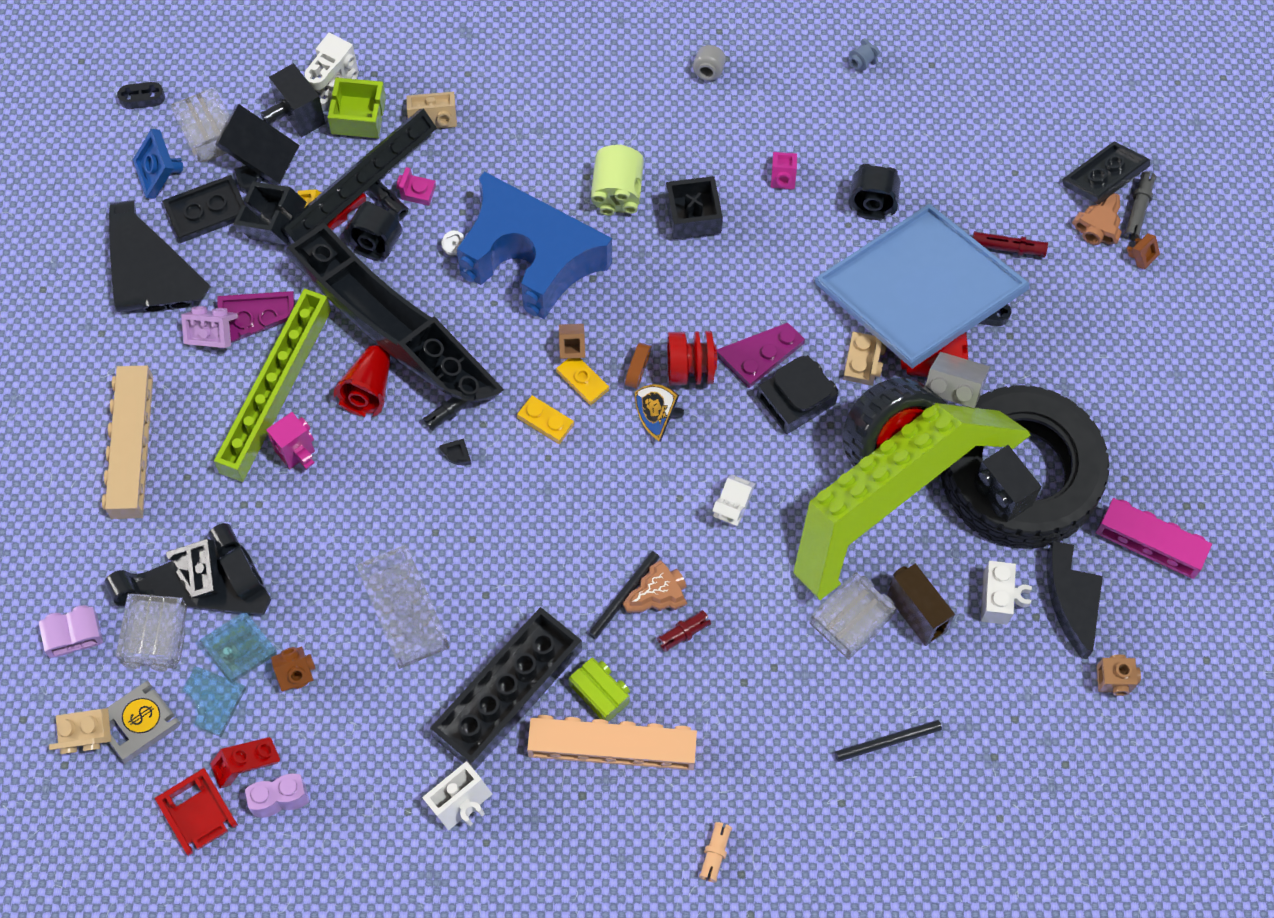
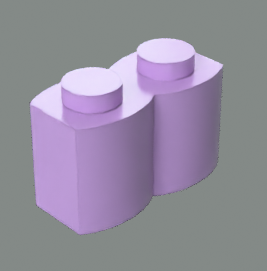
(70, 631)
(284, 793)

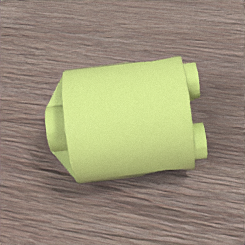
(617, 179)

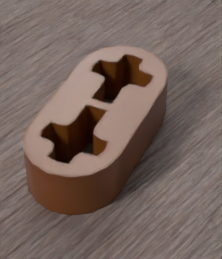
(638, 365)

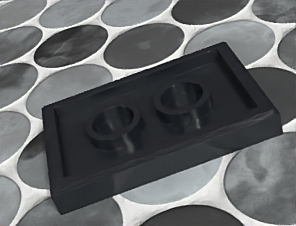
(257, 144)
(1106, 172)
(204, 208)

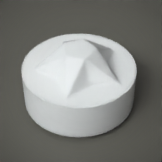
(451, 242)

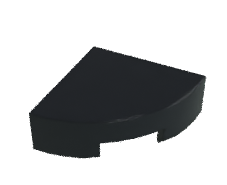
(456, 452)

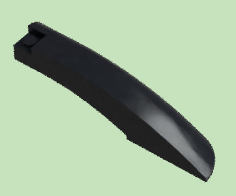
(390, 319)

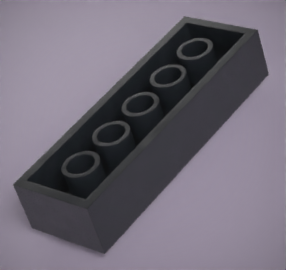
(506, 688)

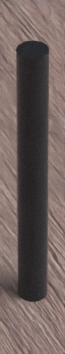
(618, 601)
(888, 740)

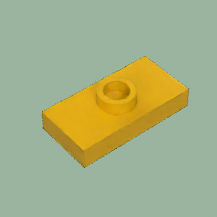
(582, 379)

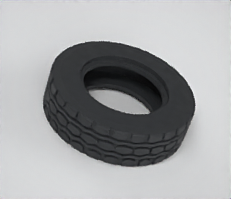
(1074, 440)

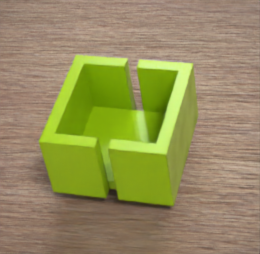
(357, 107)

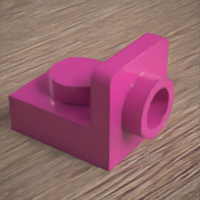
(784, 170)
(415, 188)

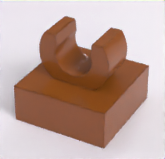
(1144, 251)

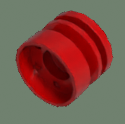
(691, 358)

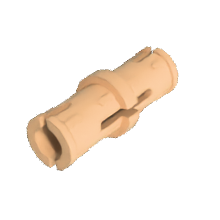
(715, 852)

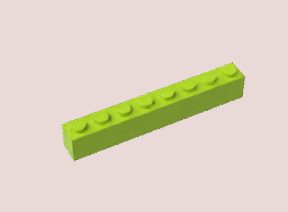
(272, 385)

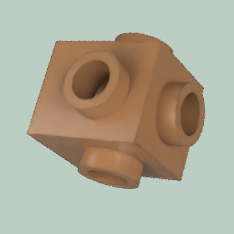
(1118, 675)

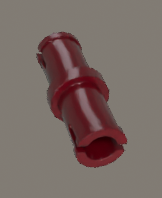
(683, 631)

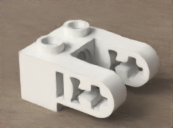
(336, 60)

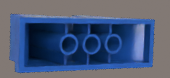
(530, 230)

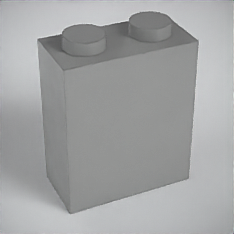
(957, 379)

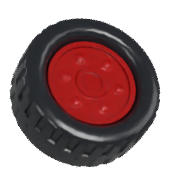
(883, 413)

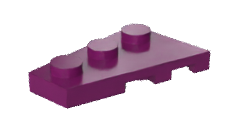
(257, 311)
(760, 353)

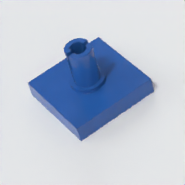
(155, 164)

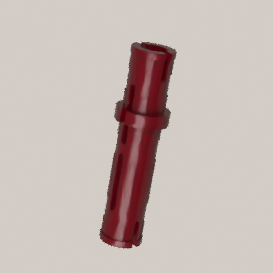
(1011, 244)

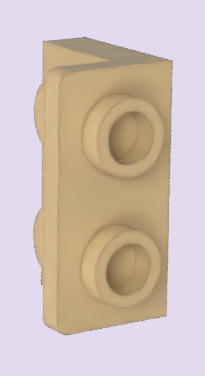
(438, 106)
(863, 359)
(82, 729)

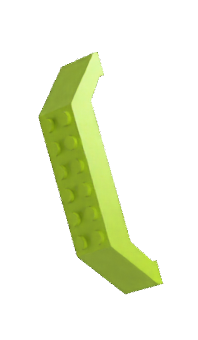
(888, 480)

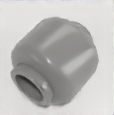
(709, 62)

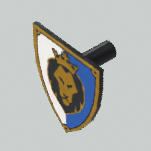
(656, 407)

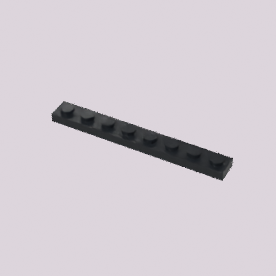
(360, 176)

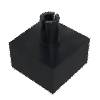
(295, 101)

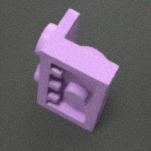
(207, 327)

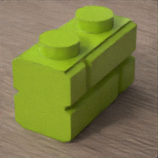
(599, 689)

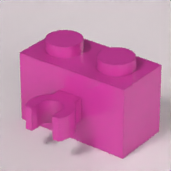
(292, 441)

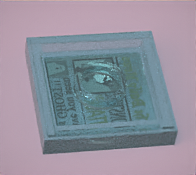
(238, 647)

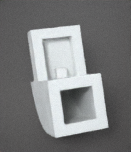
(733, 500)

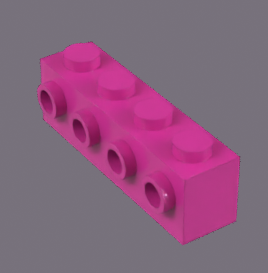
(1154, 538)

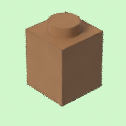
(571, 341)

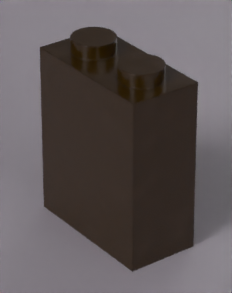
(920, 603)

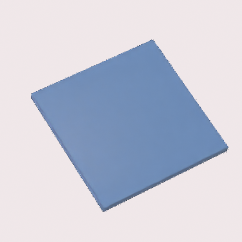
(921, 285)

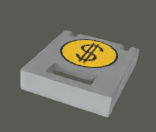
(142, 719)

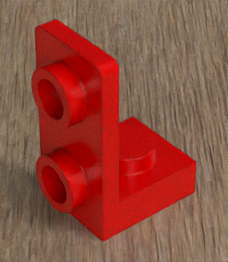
(243, 758)

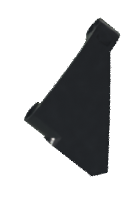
(145, 268)
(238, 580)

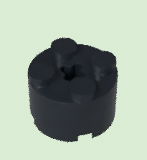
(874, 191)
(373, 231)

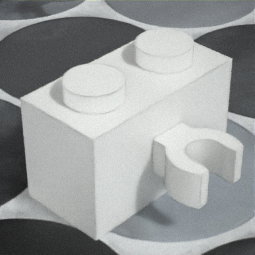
(1000, 593)
(458, 796)

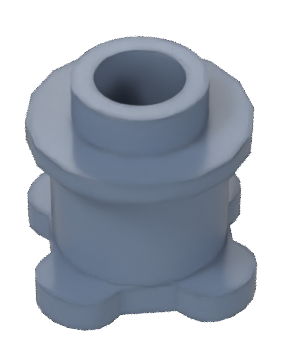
(864, 55)

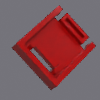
(198, 818)

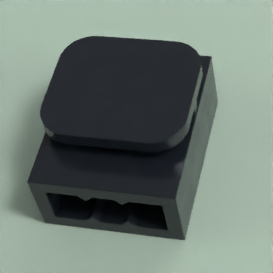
(797, 393)

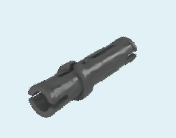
(1142, 197)

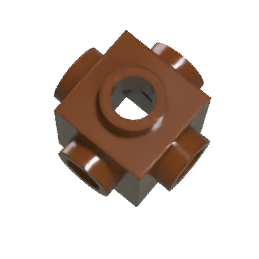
(293, 668)

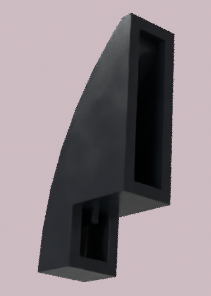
(1073, 598)

